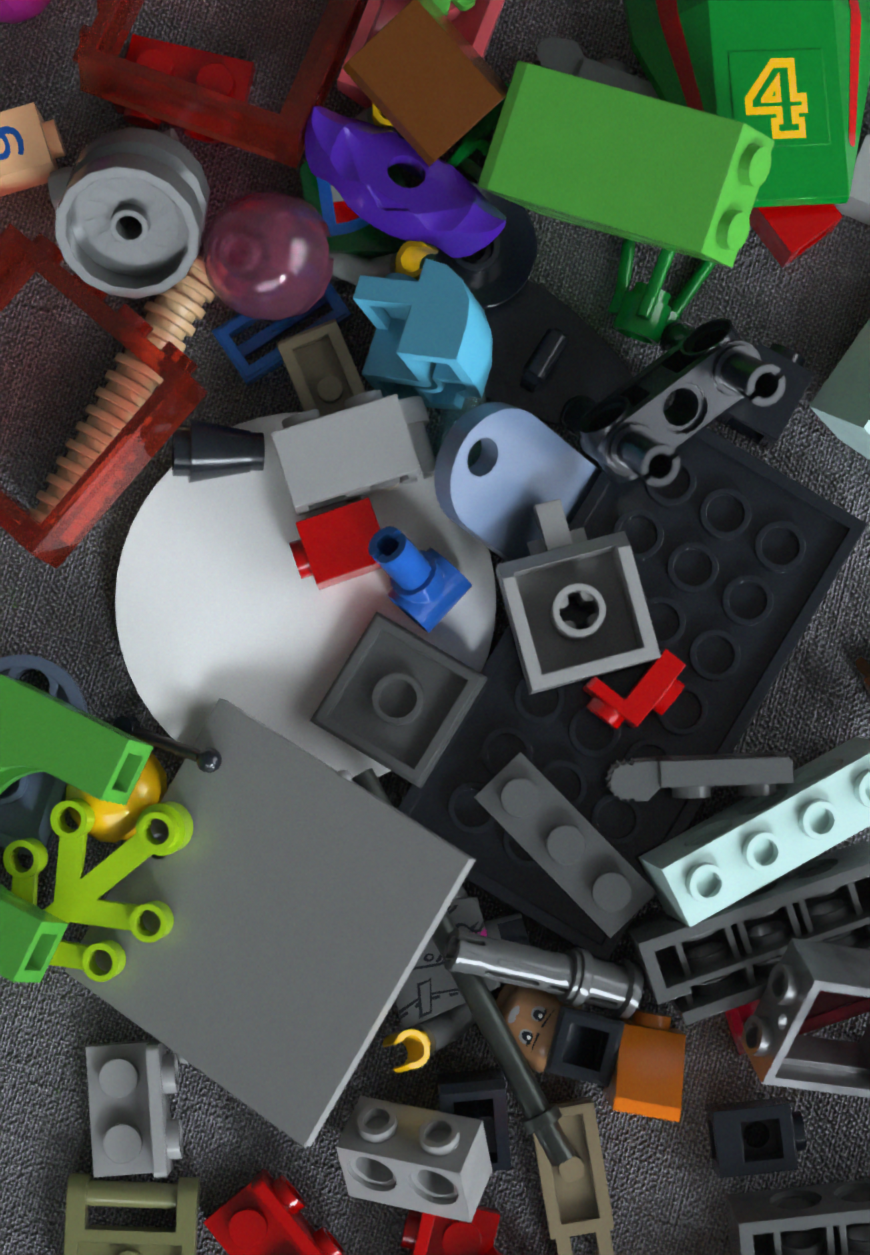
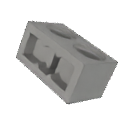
(415, 1158)

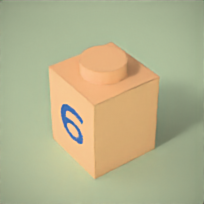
(27, 148)

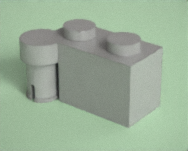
(354, 449)

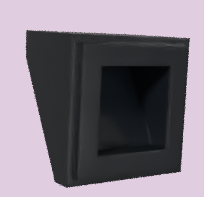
(584, 1045)

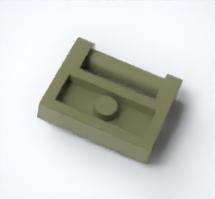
(131, 1240)

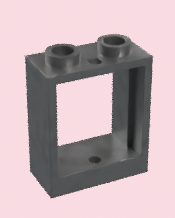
(801, 1060)

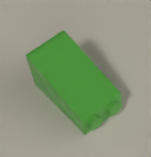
(626, 164)

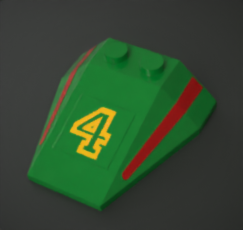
(774, 65)

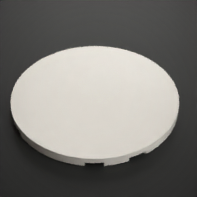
(222, 613)

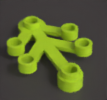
(78, 895)

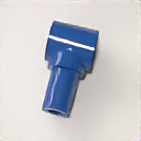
(421, 580)

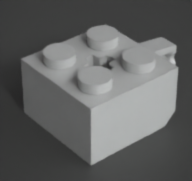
(596, 573)

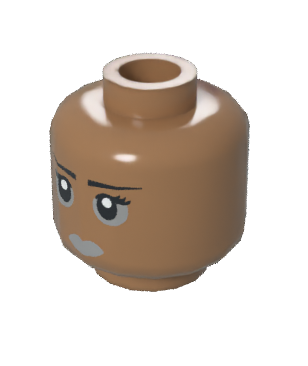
(531, 1019)

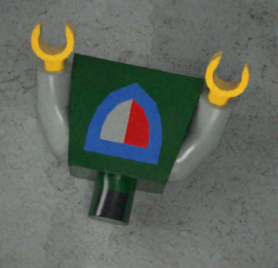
(353, 242)

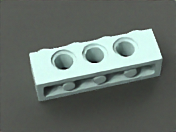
(763, 835)

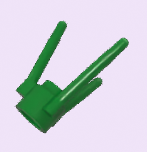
(645, 309)

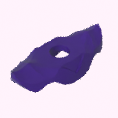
(439, 211)

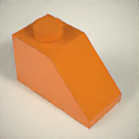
(648, 1068)

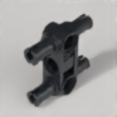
(708, 371)

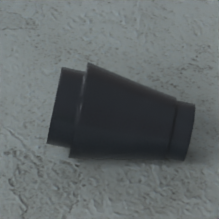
(215, 451)

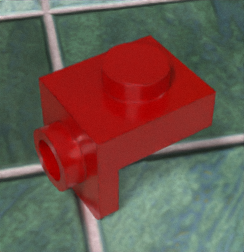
(653, 690)

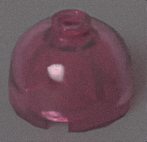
(268, 255)

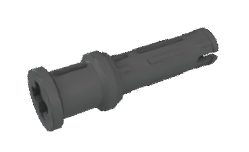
(571, 975)

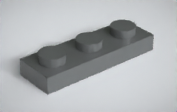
(565, 844)

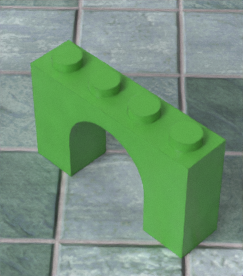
(81, 750)

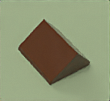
(426, 79)

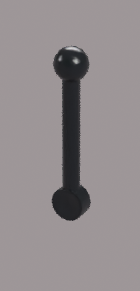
(207, 759)

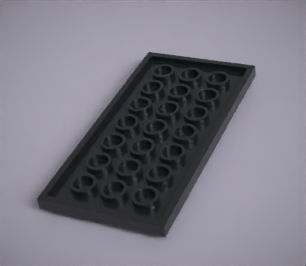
(730, 582)

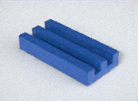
(273, 359)

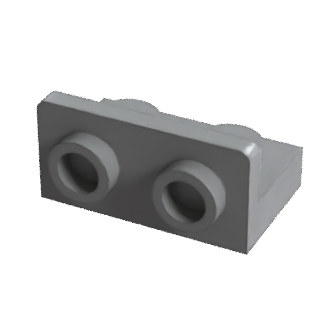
(132, 1108)

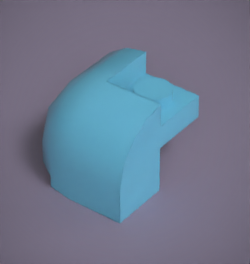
(426, 336)

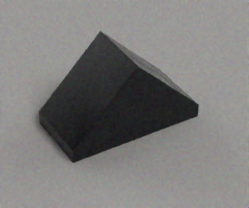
(480, 1097)

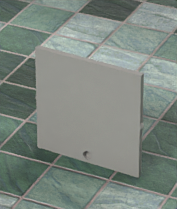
(287, 926)

